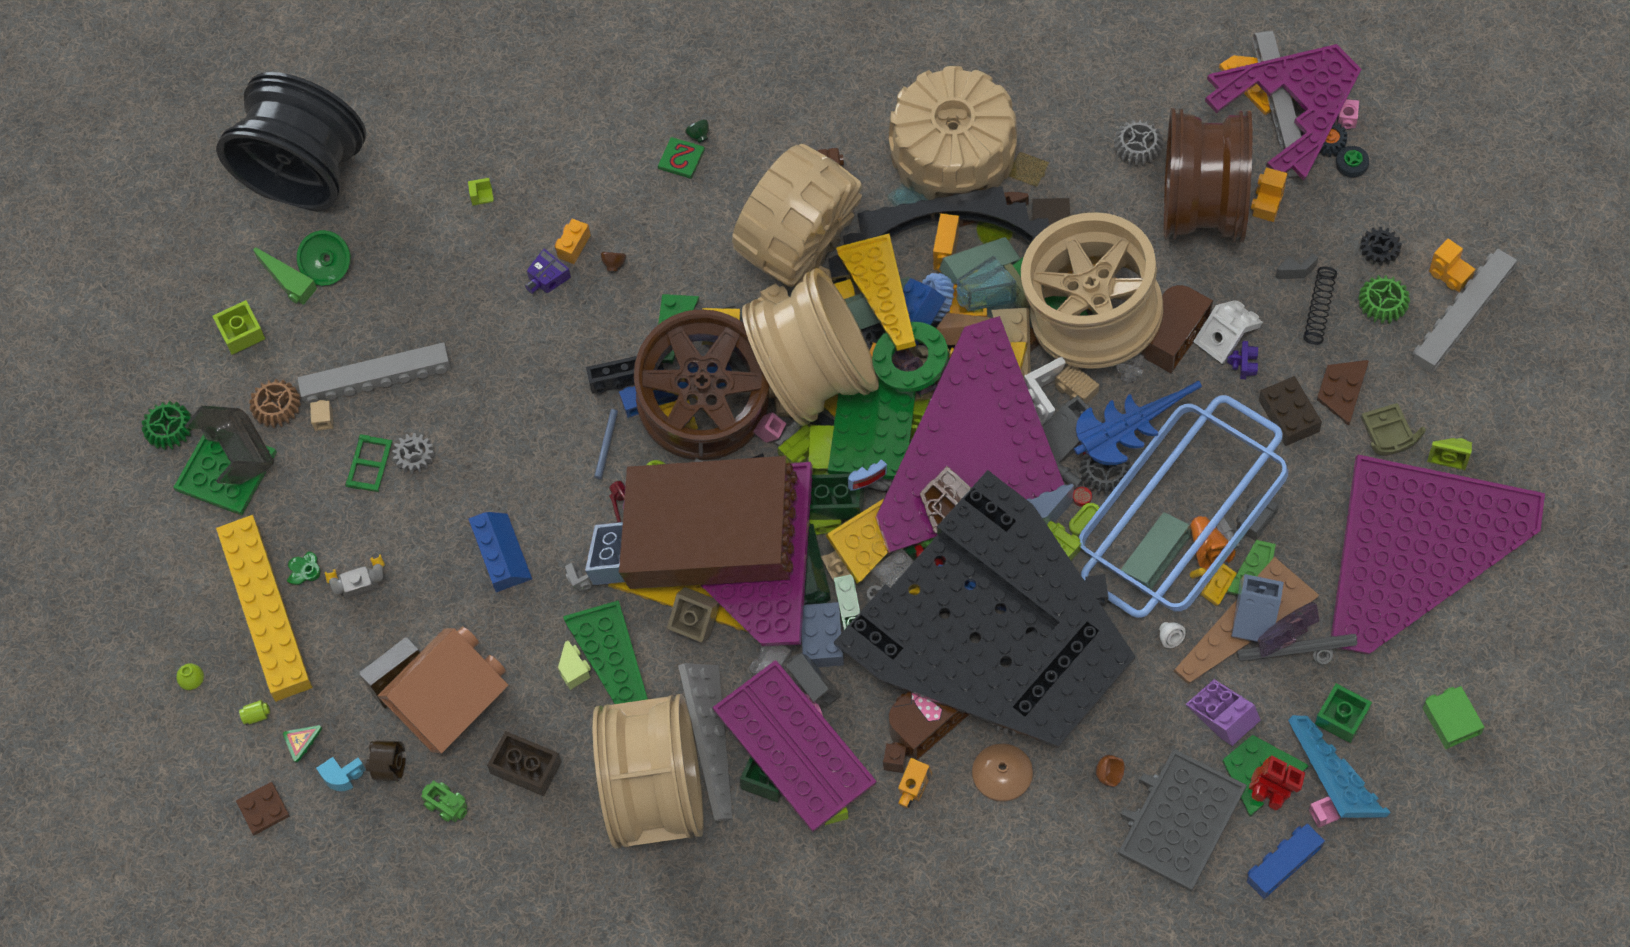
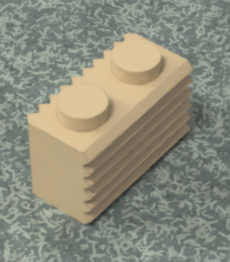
(1076, 382)

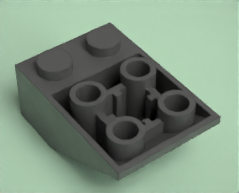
(1062, 428)

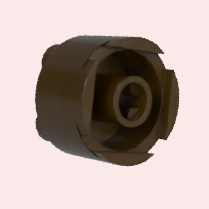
(386, 760)

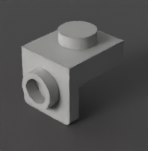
(576, 577)

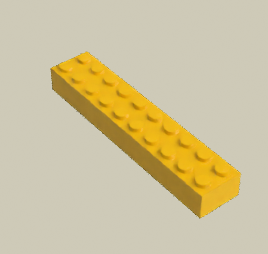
(264, 608)

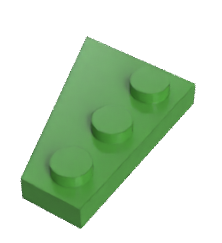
(1254, 563)

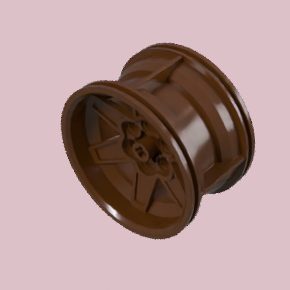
(677, 335)

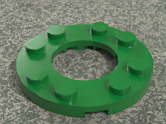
(919, 378)

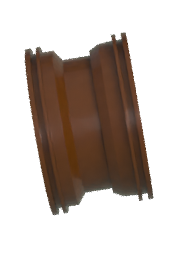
(1208, 175)

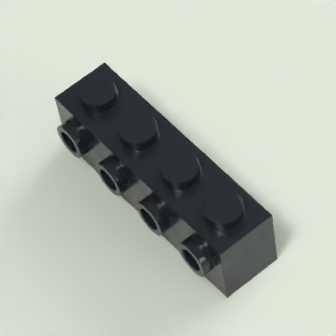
(613, 374)

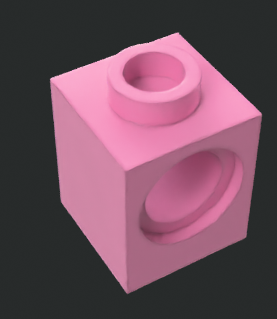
(1349, 108)

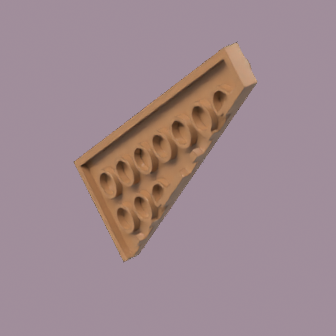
(1219, 644)

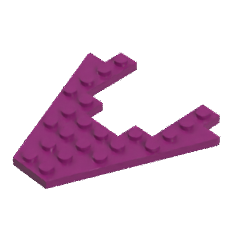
(1314, 78)

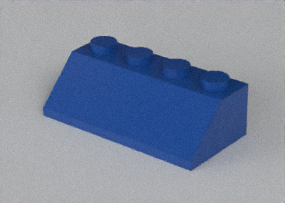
(500, 550)

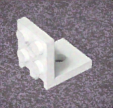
(1232, 322)
(1038, 379)

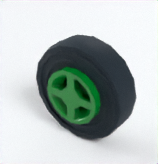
(1352, 154)

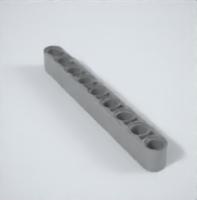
(1280, 101)

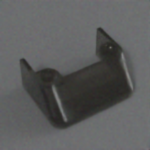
(238, 439)

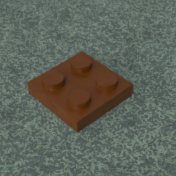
(262, 808)

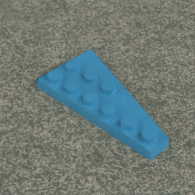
(1337, 776)

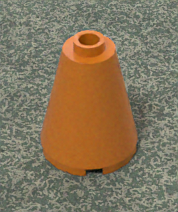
(1213, 544)

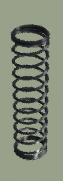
(1316, 309)

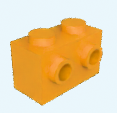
(572, 241)

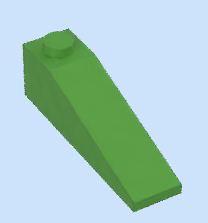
(295, 284)

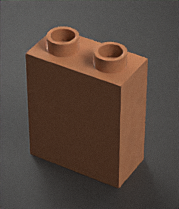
(444, 688)

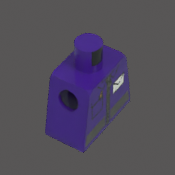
(546, 273)

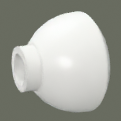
(1171, 634)

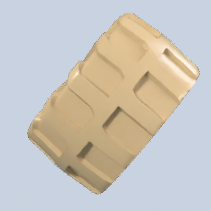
(952, 133)
(796, 214)

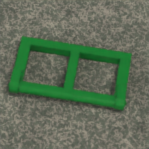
(356, 461)

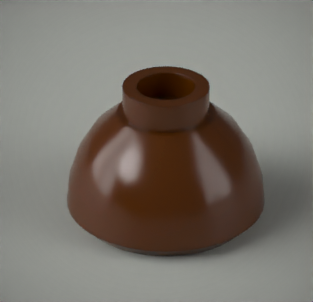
(613, 260)

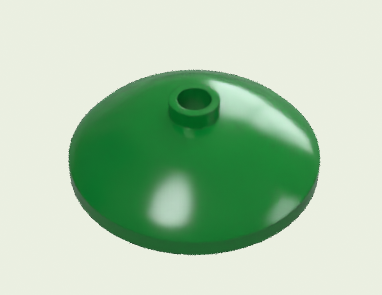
(312, 256)

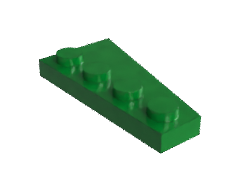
(671, 306)

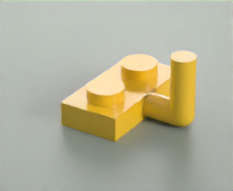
(1218, 585)

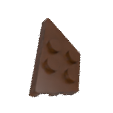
(1341, 388)

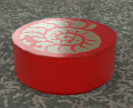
(1082, 496)

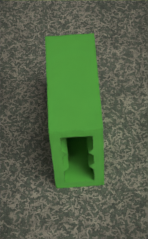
(1453, 717)

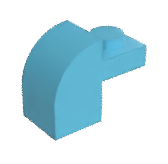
(338, 778)

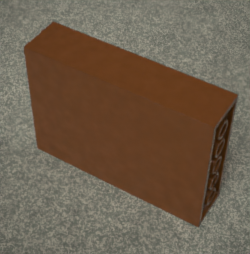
(708, 522)

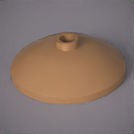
(998, 783)

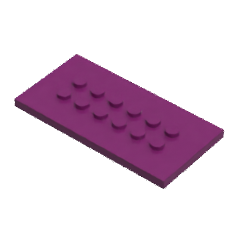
(794, 745)

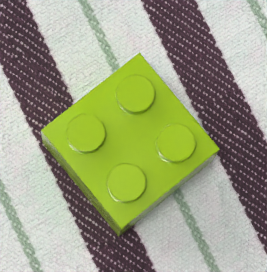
(238, 327)

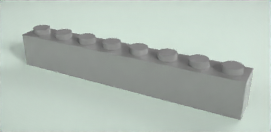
(1464, 311)
(374, 373)

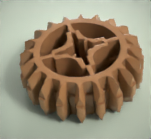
(269, 411)

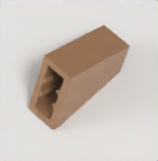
(953, 324)

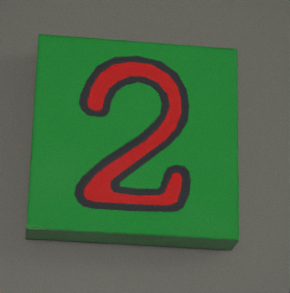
(681, 157)

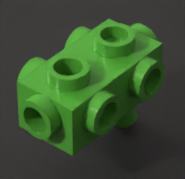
(450, 806)

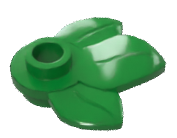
(303, 569)

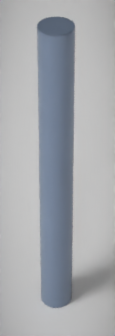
(606, 444)

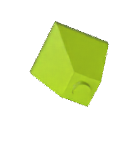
(1450, 453)

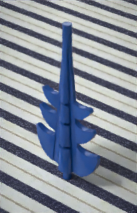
(1100, 438)

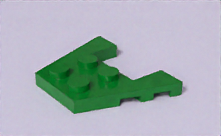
(1246, 758)

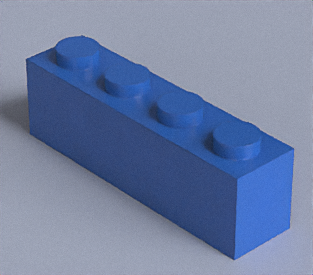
(1285, 861)

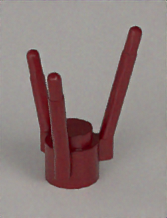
(618, 493)

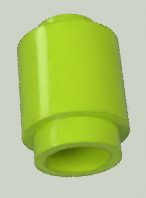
(254, 712)

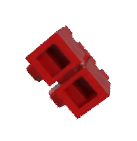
(1275, 782)

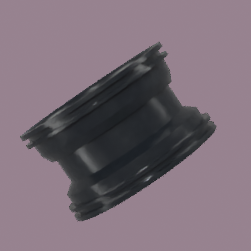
(291, 141)

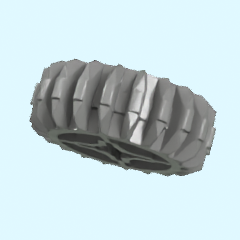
(1136, 148)

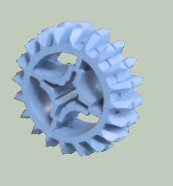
(944, 286)

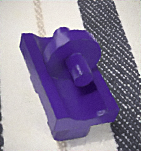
(1246, 368)

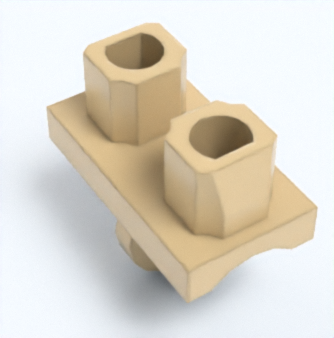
(835, 565)

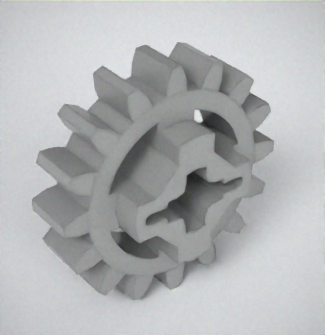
(413, 453)

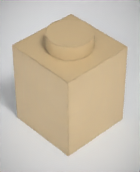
(321, 415)

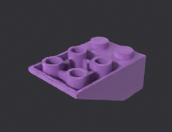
(1224, 711)

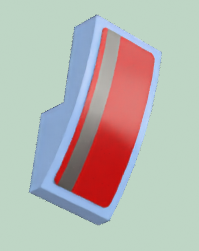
(863, 478)

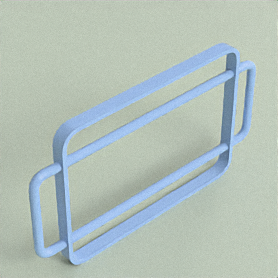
(1204, 415)

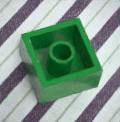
(1343, 713)

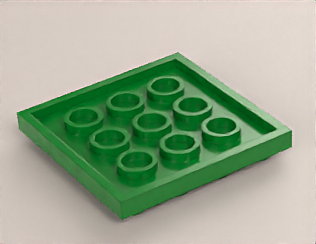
(203, 470)

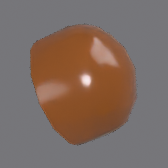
(1110, 766)

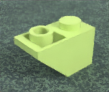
(571, 667)

